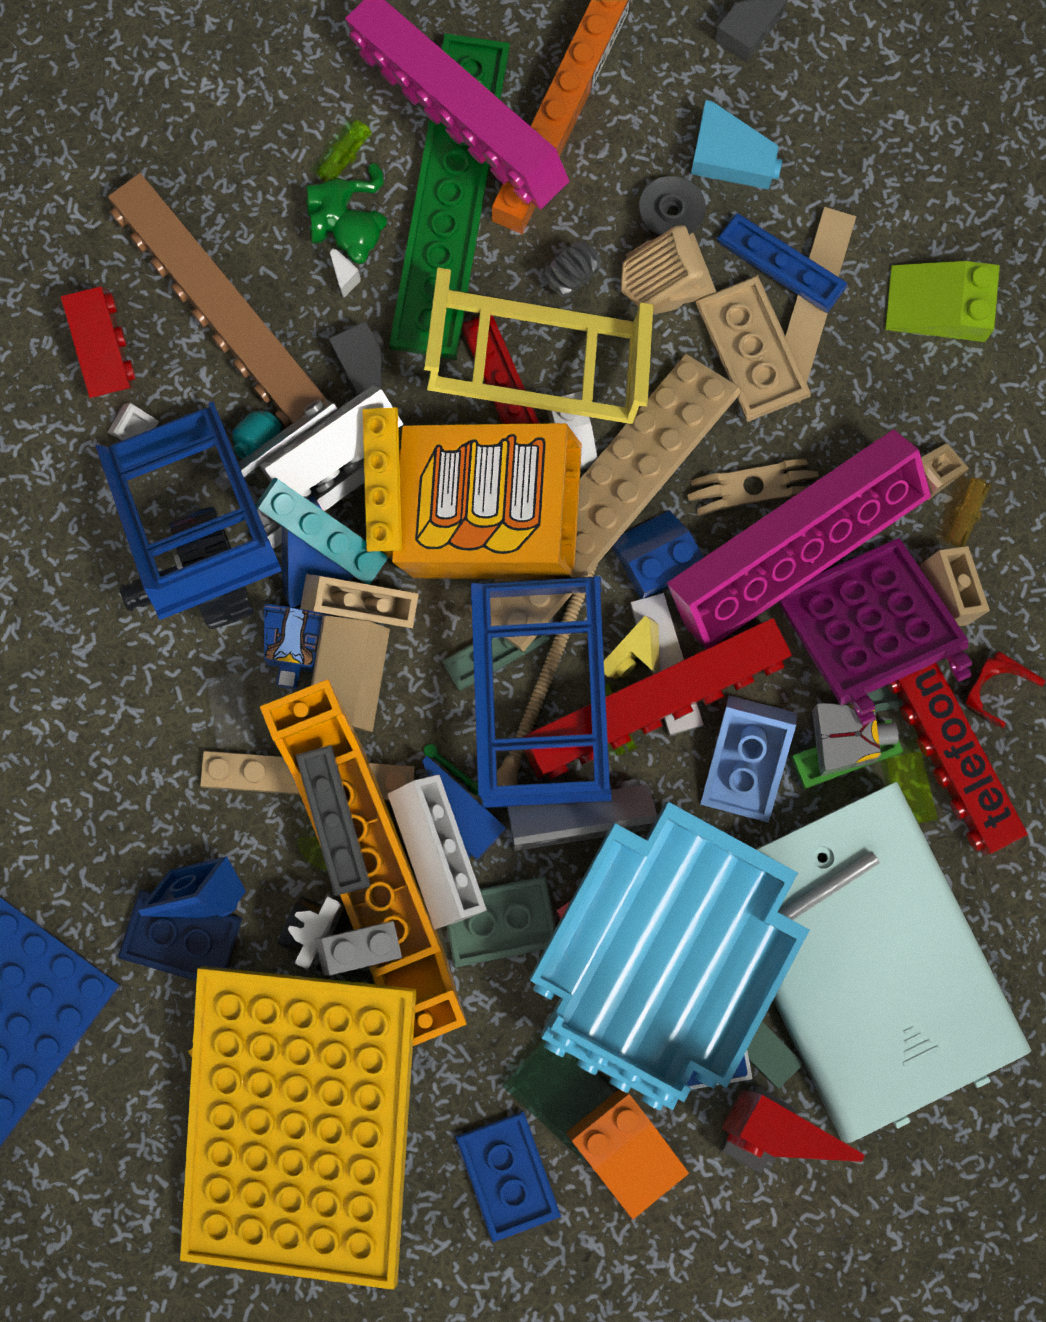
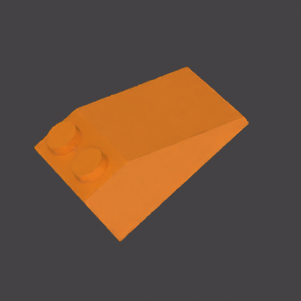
(627, 1152)

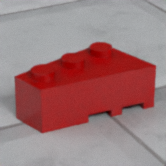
(98, 341)

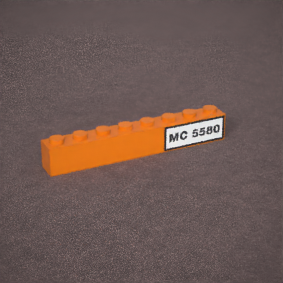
(567, 95)

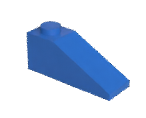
(476, 825)

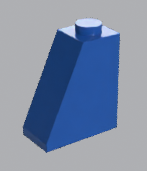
(302, 559)

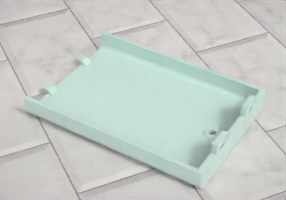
(890, 980)

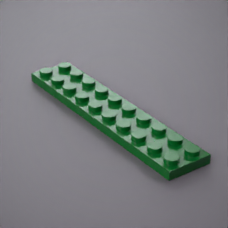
(446, 211)

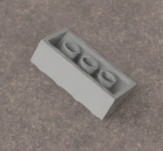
(566, 823)

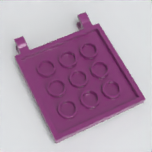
(874, 625)

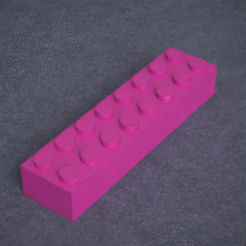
(457, 101)
(800, 539)

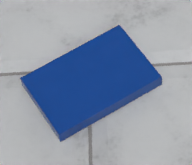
(508, 1176)

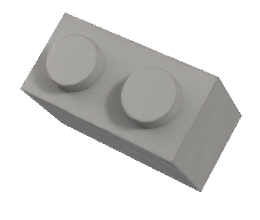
(358, 948)

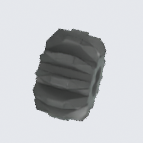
(572, 268)

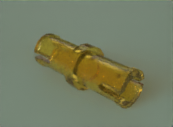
(968, 512)

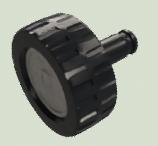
(217, 611)

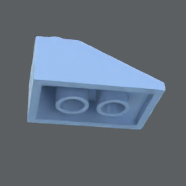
(749, 758)

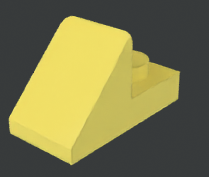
(640, 643)

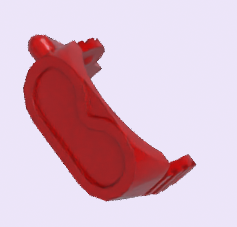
(997, 665)

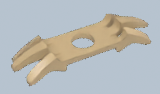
(733, 491)

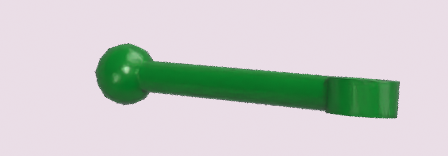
(431, 751)

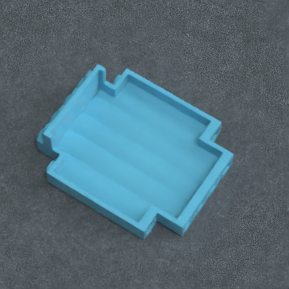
(668, 957)

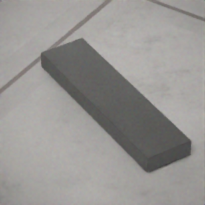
(333, 820)

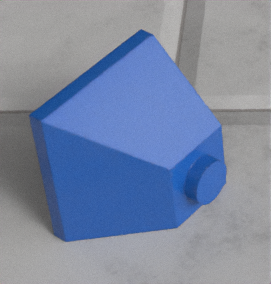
(196, 891)

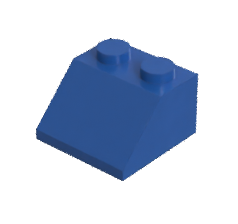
(656, 553)

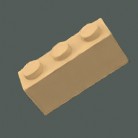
(359, 601)

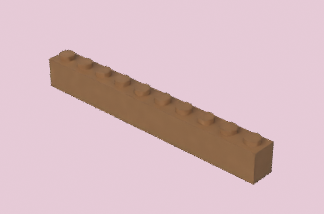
(214, 299)

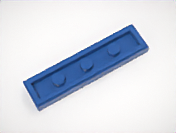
(782, 262)

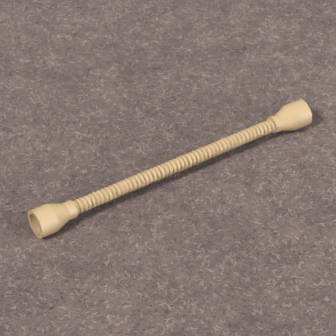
(508, 772)

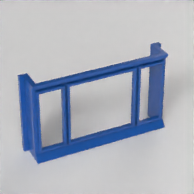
(209, 576)
(484, 695)

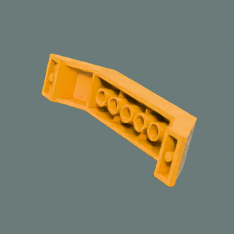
(316, 720)

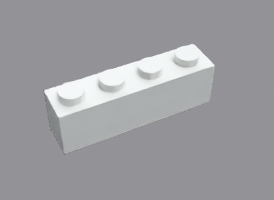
(326, 445)
(436, 851)

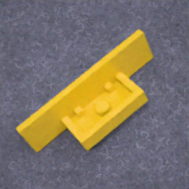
(382, 479)

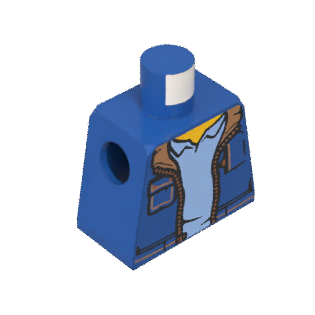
(291, 641)

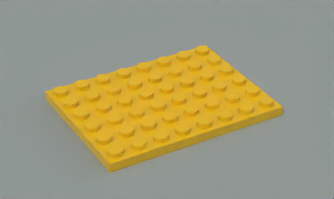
(298, 1126)

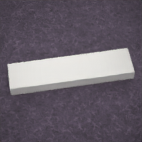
(670, 653)

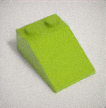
(943, 299)

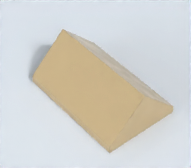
(353, 660)

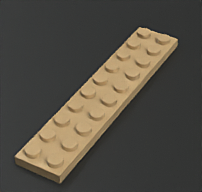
(629, 477)

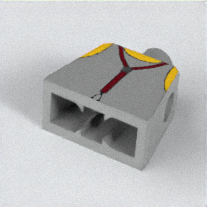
(843, 740)

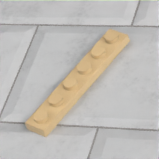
(273, 775)

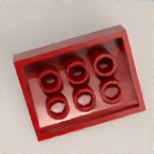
(766, 1127)

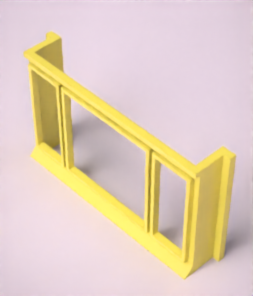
(638, 360)

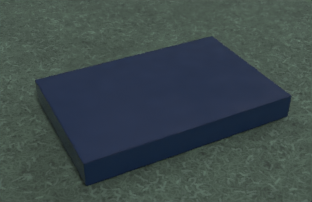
(179, 943)

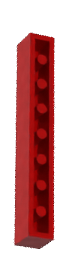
(666, 694)

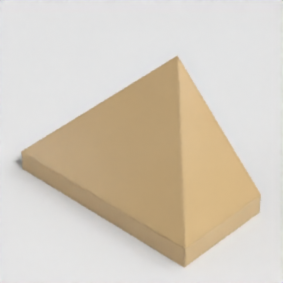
(942, 468)

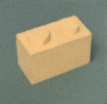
(956, 583)

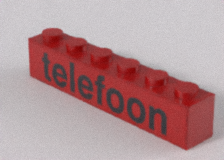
(958, 760)

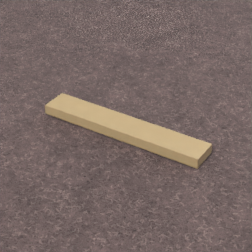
(807, 319)

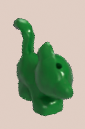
(353, 229)

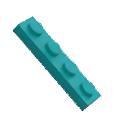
(320, 531)

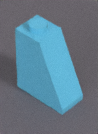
(733, 150)

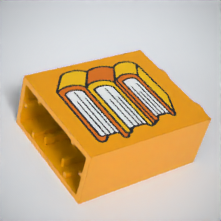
(489, 501)

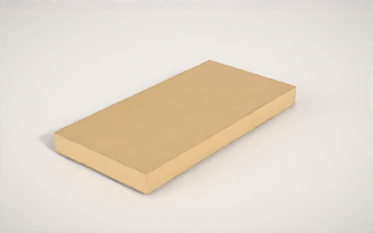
(753, 348)

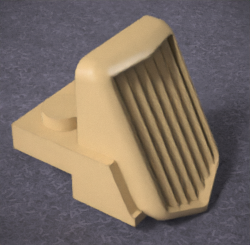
(666, 271)

